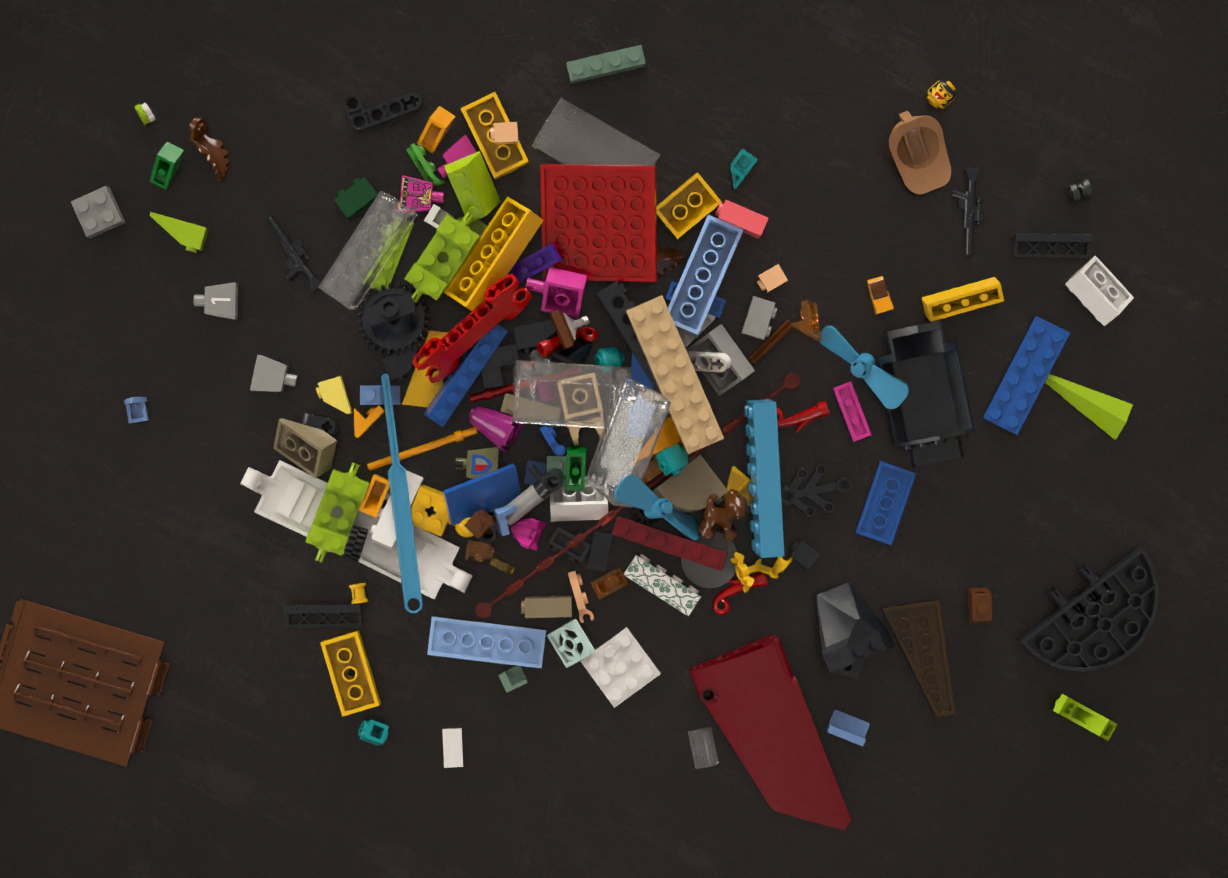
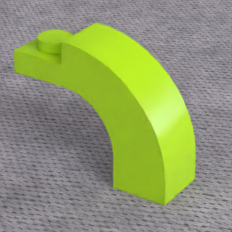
(1084, 717)

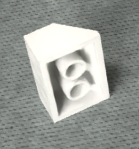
(1099, 291)
(577, 504)

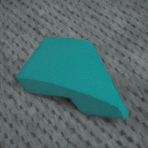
(741, 166)

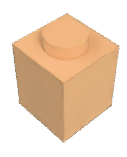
(505, 133)
(771, 278)

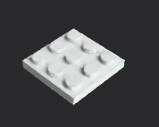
(620, 667)

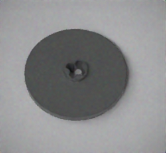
(706, 576)

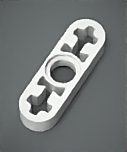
(711, 357)

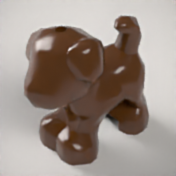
(734, 507)

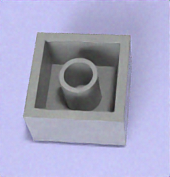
(98, 212)

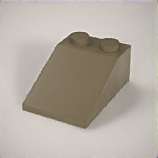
(305, 446)

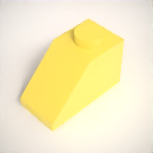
(334, 394)

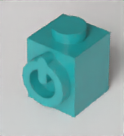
(672, 460)
(373, 732)

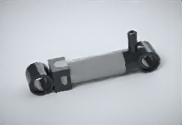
(529, 498)

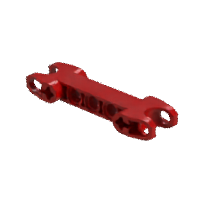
(445, 352)

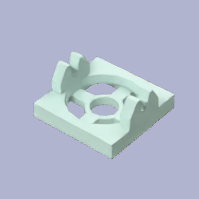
(566, 658)

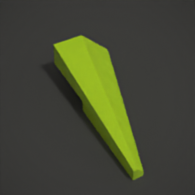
(1105, 411)

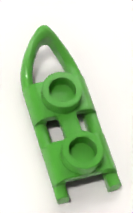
(428, 167)

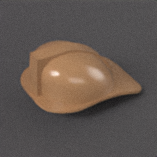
(920, 153)

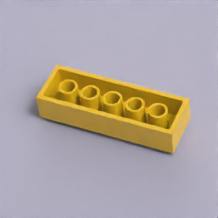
(494, 253)

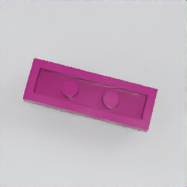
(852, 411)

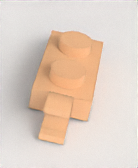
(581, 598)

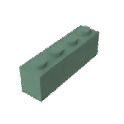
(606, 64)

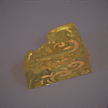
(502, 566)

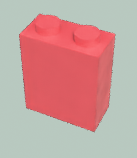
(743, 218)

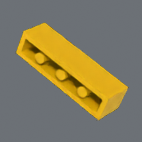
(962, 299)

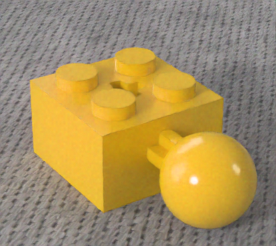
(437, 521)

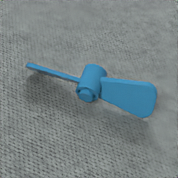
(887, 388)
(637, 494)

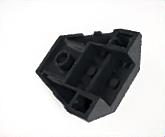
(848, 628)

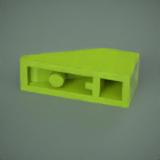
(185, 233)

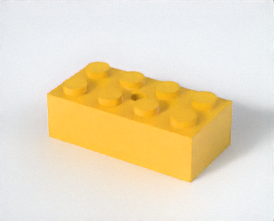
(480, 118)
(356, 691)

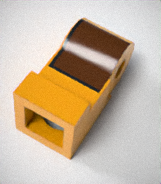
(879, 295)

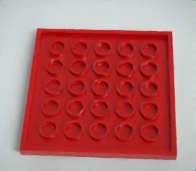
(601, 220)

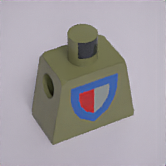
(479, 462)

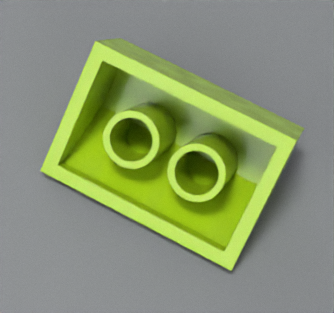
(473, 185)

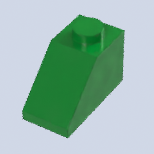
(166, 165)
(575, 468)

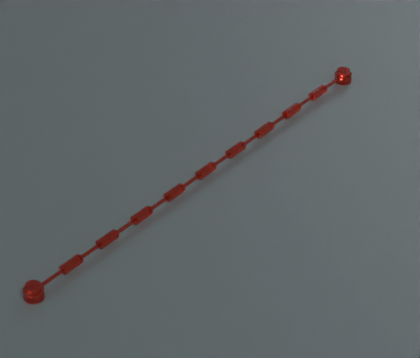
(483, 610)

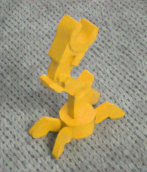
(743, 572)

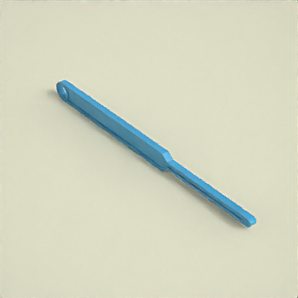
(401, 509)

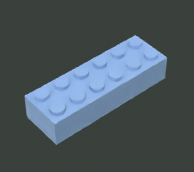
(703, 275)

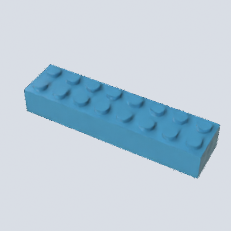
(765, 478)

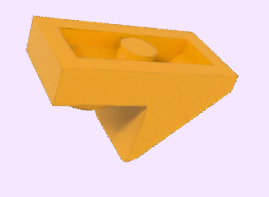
(362, 424)

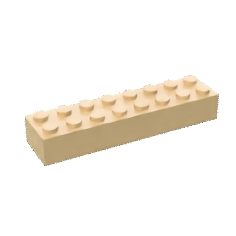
(674, 374)

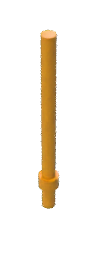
(458, 436)

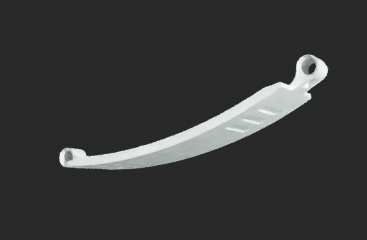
(293, 499)

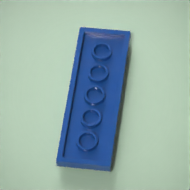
(1026, 375)

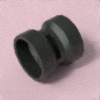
(1080, 191)

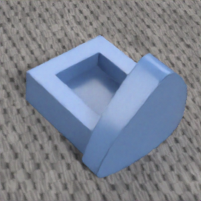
(136, 409)
(500, 515)

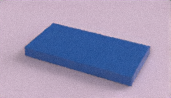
(483, 492)
(885, 503)

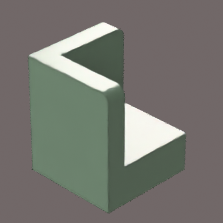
(513, 678)

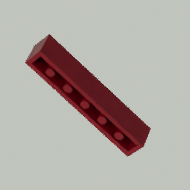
(670, 543)

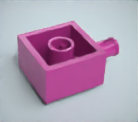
(560, 291)

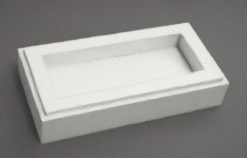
(452, 747)

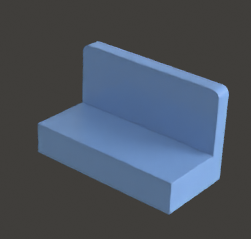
(848, 727)

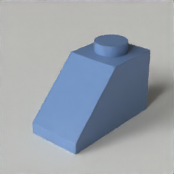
(374, 395)

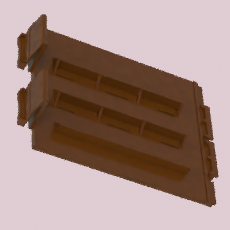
(57, 668)

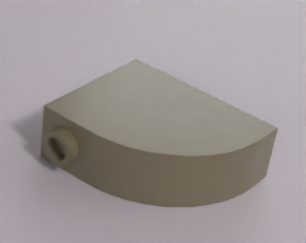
(692, 487)

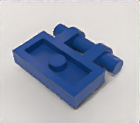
(550, 434)

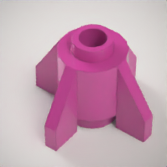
(528, 532)

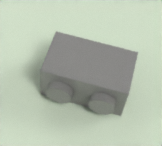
(758, 318)

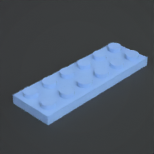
(486, 642)

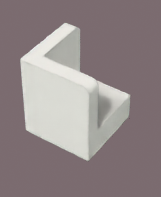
(435, 216)

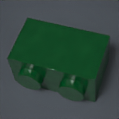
(356, 197)

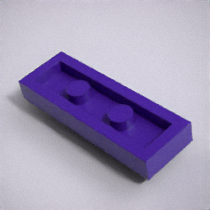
(535, 263)

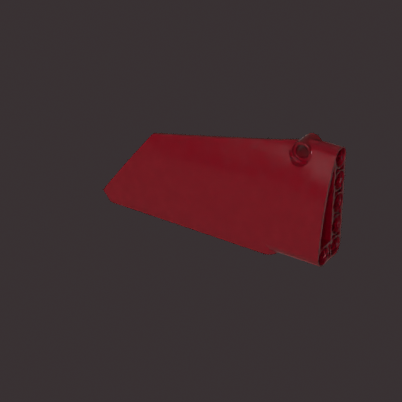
(772, 730)

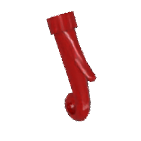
(548, 346)
(804, 417)
(759, 580)

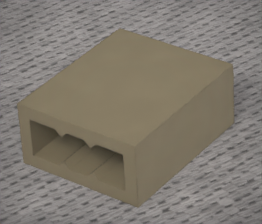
(547, 606)

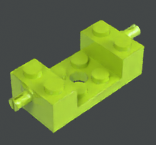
(428, 273)
(332, 532)

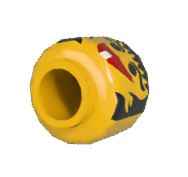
(941, 94)

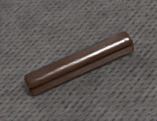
(770, 342)

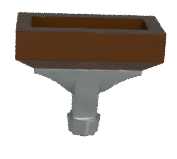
(567, 327)

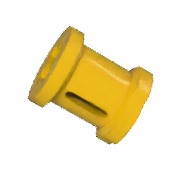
(358, 593)

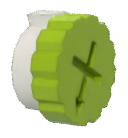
(144, 113)

